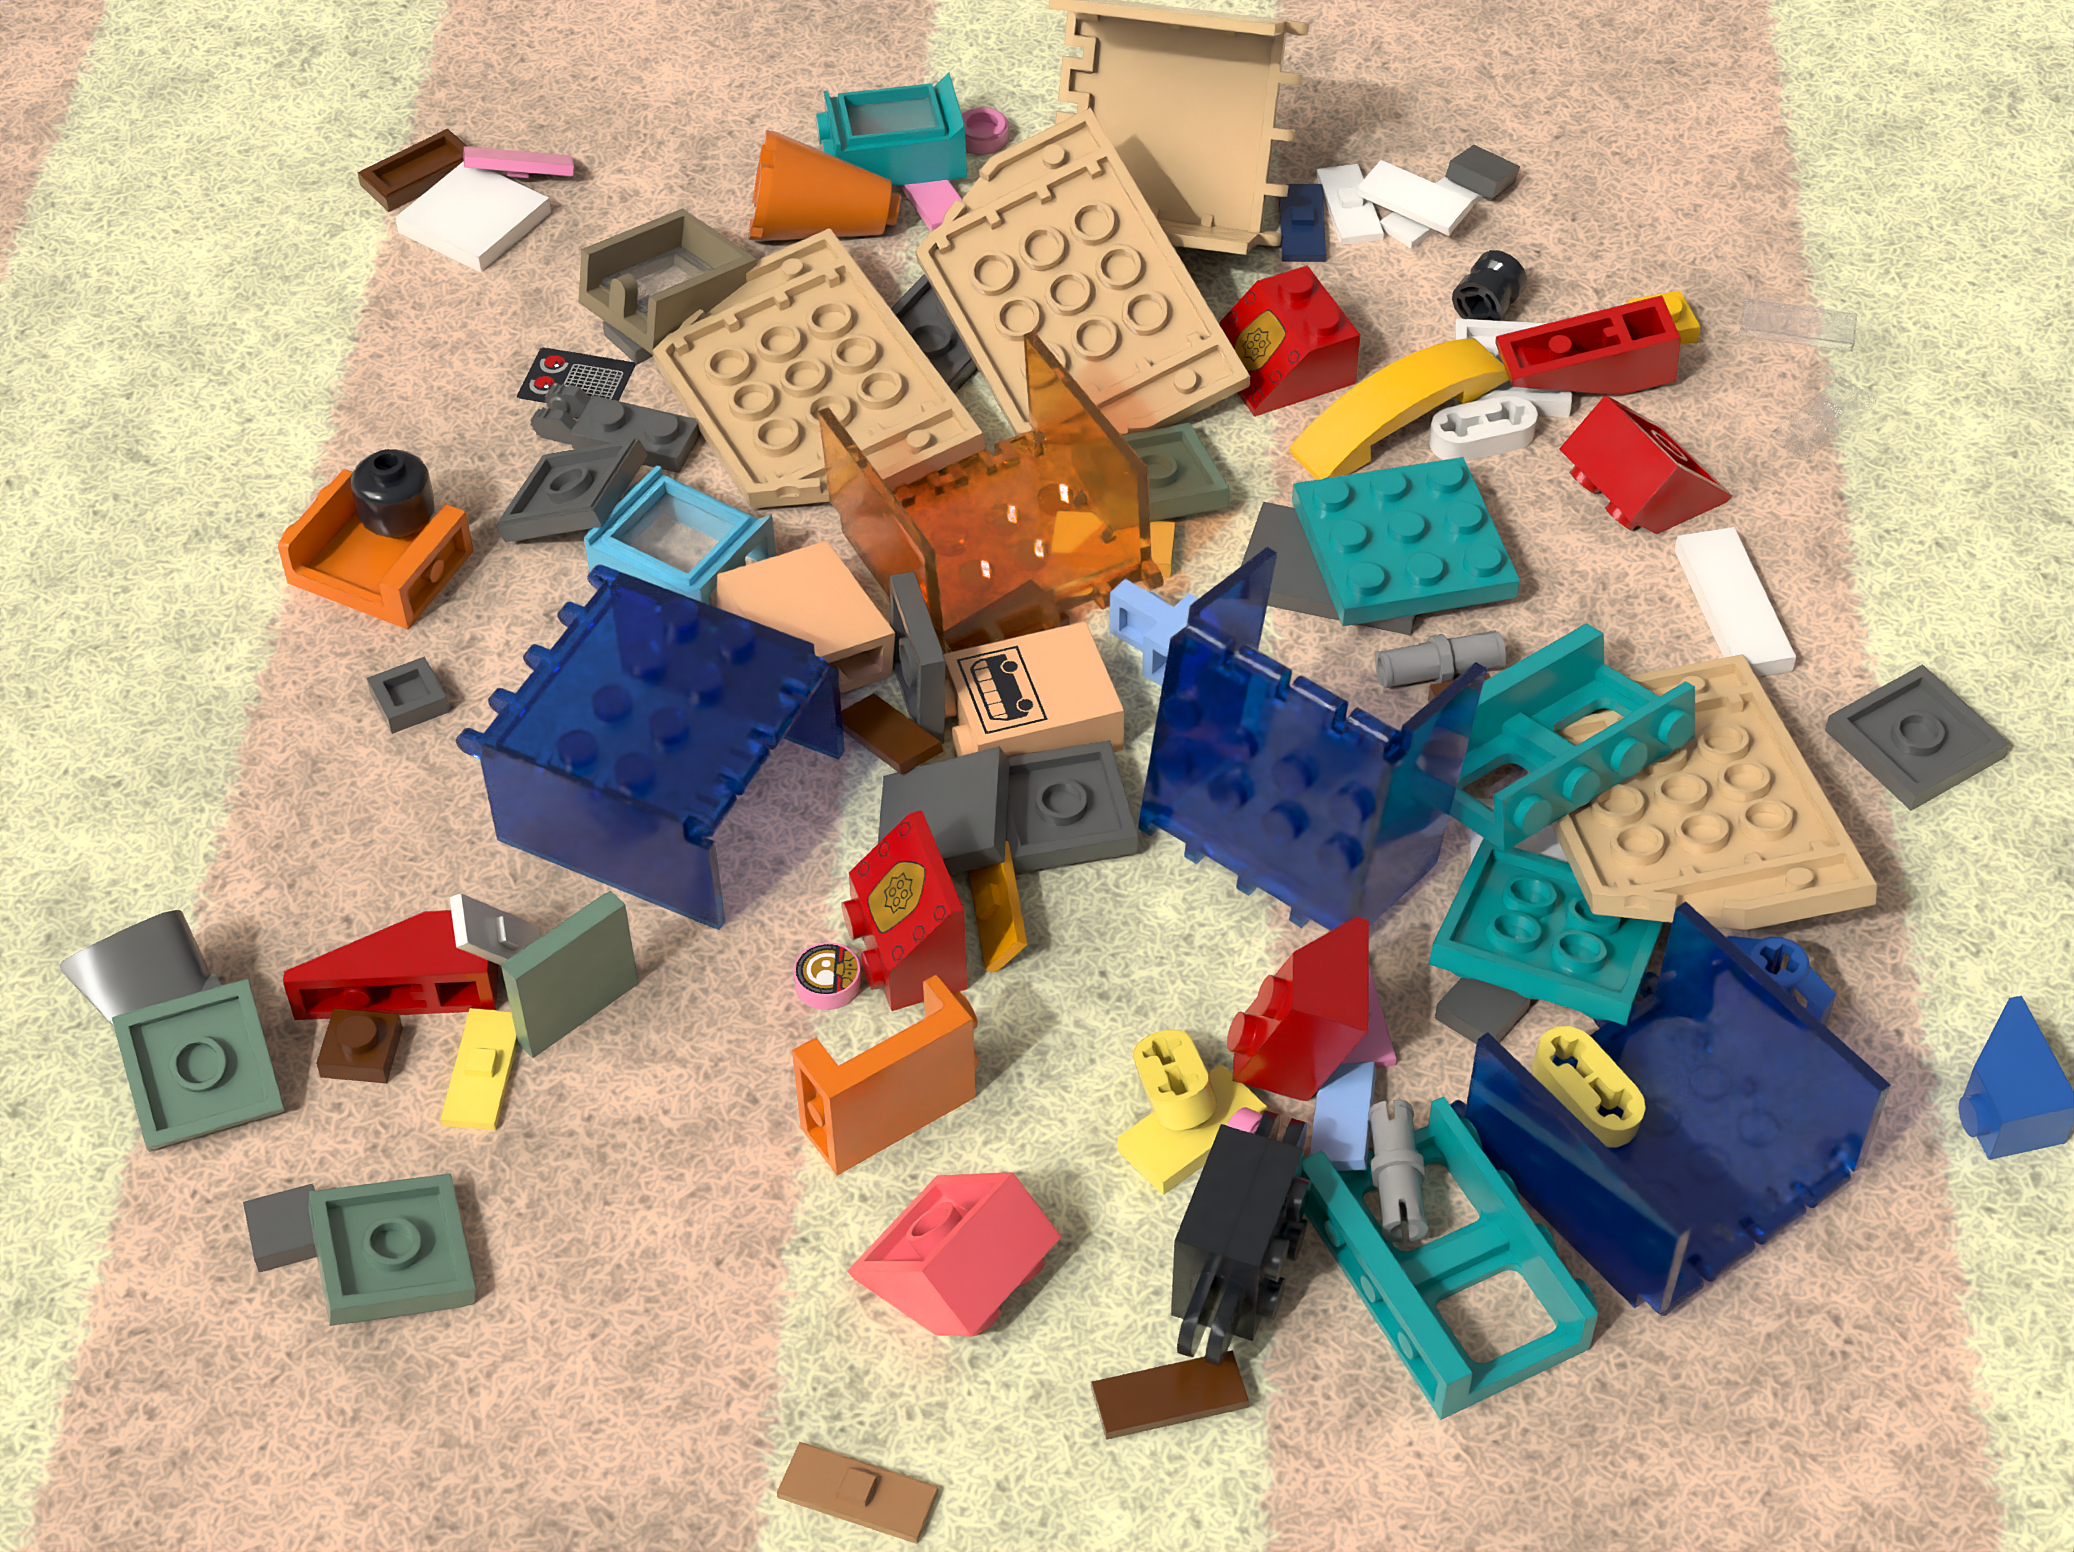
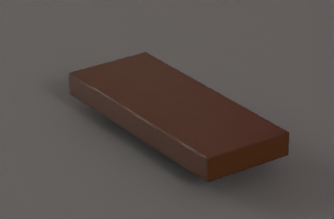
(889, 734)
(1168, 1395)

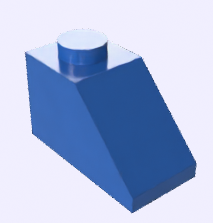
(2017, 1089)

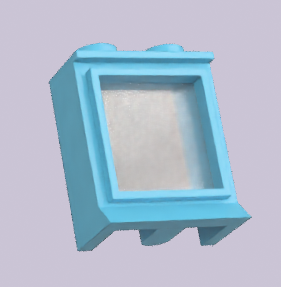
(677, 537)

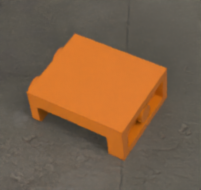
(375, 574)
(890, 1087)

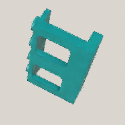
(1520, 724)
(1407, 1285)

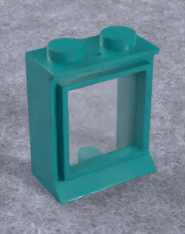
(897, 132)

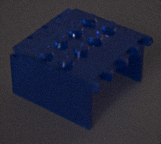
(645, 736)
(1285, 784)
(1738, 1130)

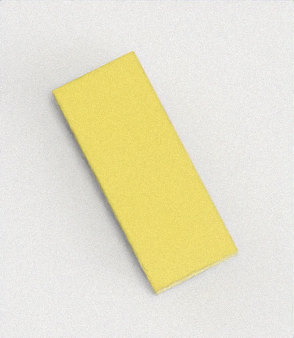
(481, 1070)

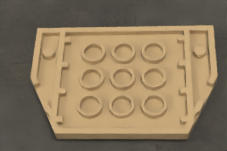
(1073, 251)
(806, 340)
(1717, 822)

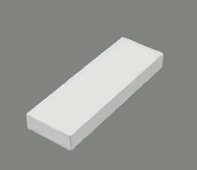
(1734, 600)

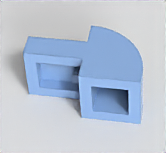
(1147, 624)

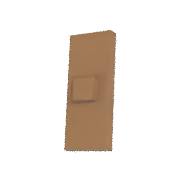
(857, 1492)

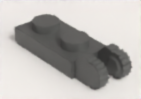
(664, 435)

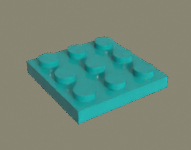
(1404, 541)
(1532, 932)

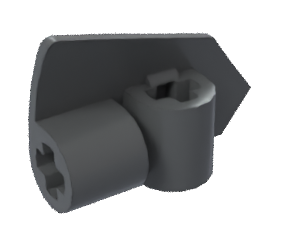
(141, 966)

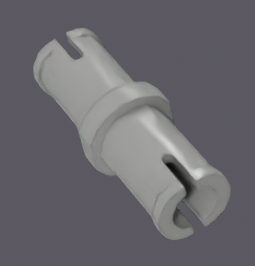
(1439, 658)
(1398, 1171)

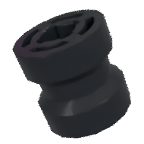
(1490, 287)

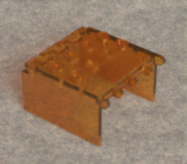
(1010, 532)

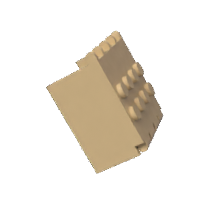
(1186, 109)

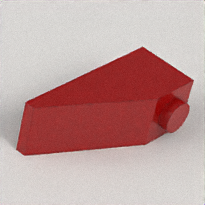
(1597, 351)
(395, 971)

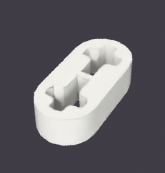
(1483, 428)

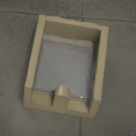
(660, 276)

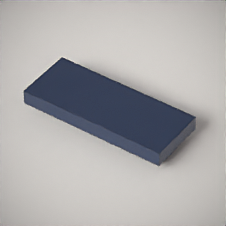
(1302, 224)

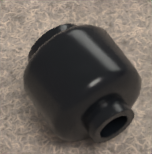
(392, 493)

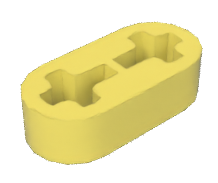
(1169, 1067)
(1591, 1083)

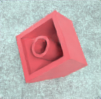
(958, 1252)

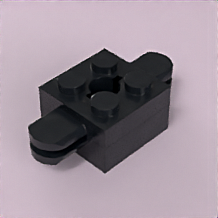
(1239, 1235)

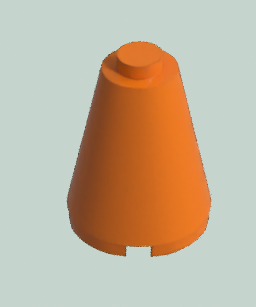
(810, 191)

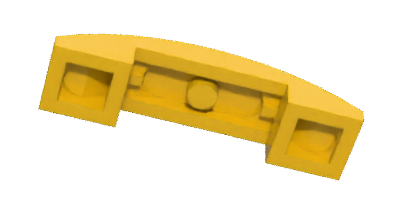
(1392, 398)

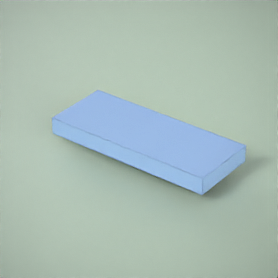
(1342, 1118)

